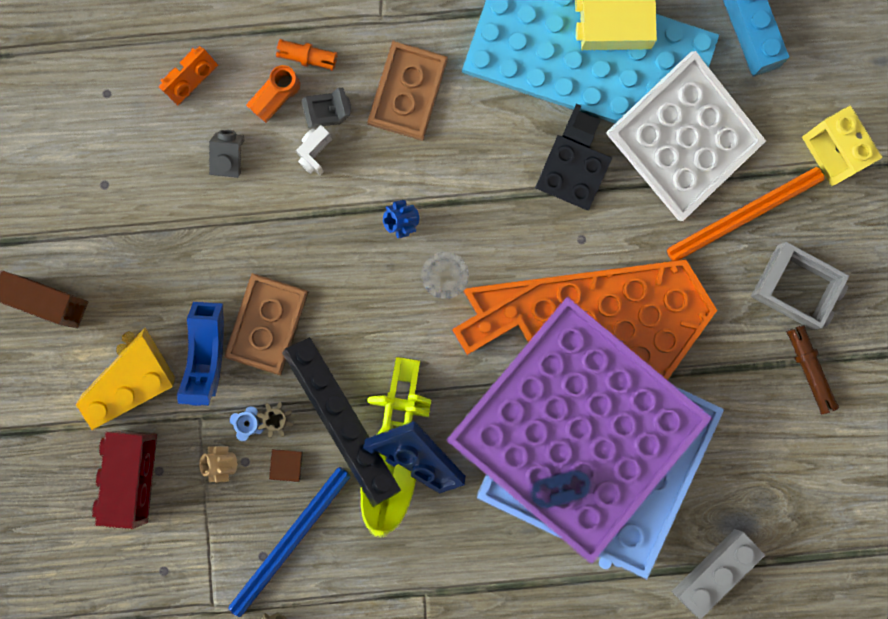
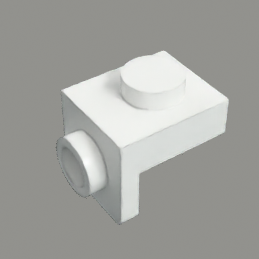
(312, 145)

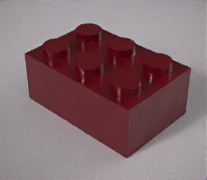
(125, 479)

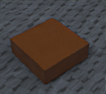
(286, 465)

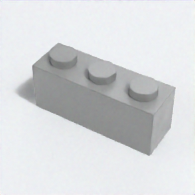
(718, 573)

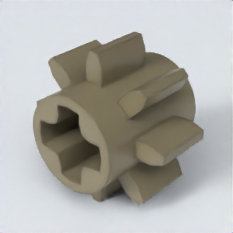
(266, 417)

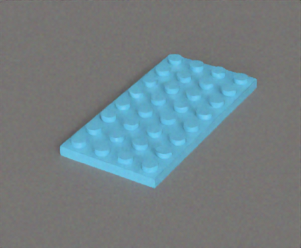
(537, 53)

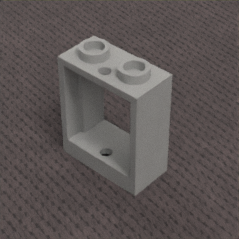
(835, 290)

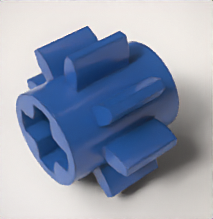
(401, 218)

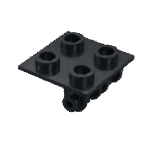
(573, 172)

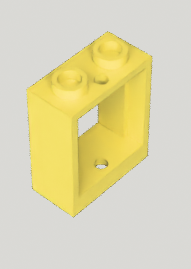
(840, 133)

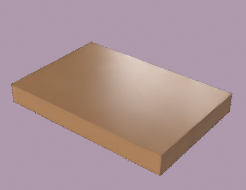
(407, 90)
(266, 324)

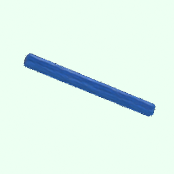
(289, 542)

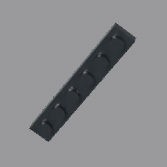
(340, 421)

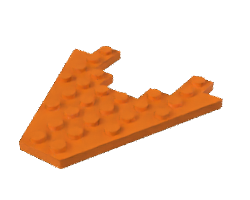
(647, 307)

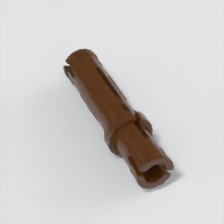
(812, 369)

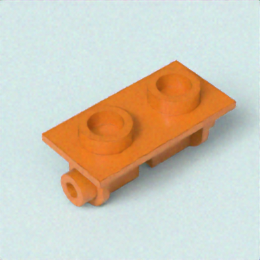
(180, 84)

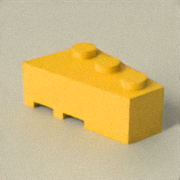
(128, 382)

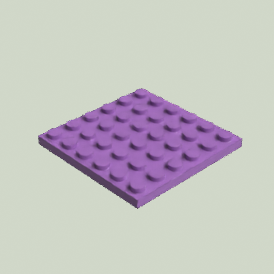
(582, 406)

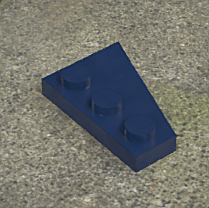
(418, 453)

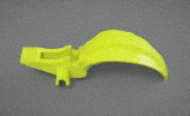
(389, 514)

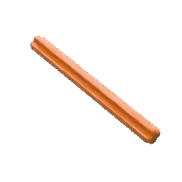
(745, 214)

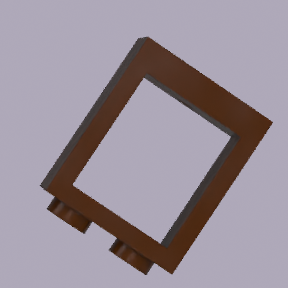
(41, 300)

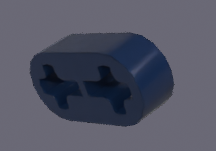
(562, 496)

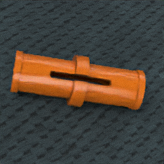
(306, 54)

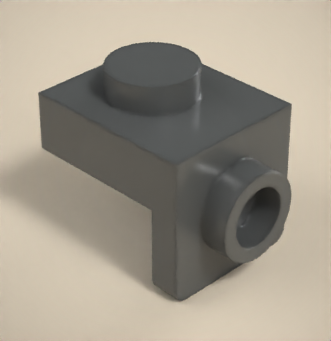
(326, 108)
(225, 154)

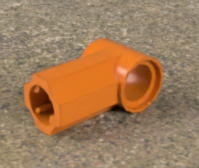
(271, 96)

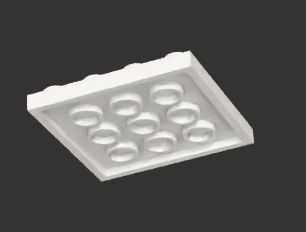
(686, 136)

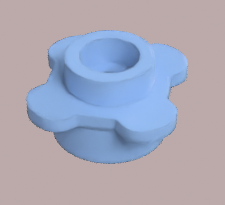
(238, 421)

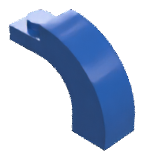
(205, 354)

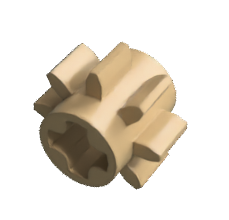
(218, 464)

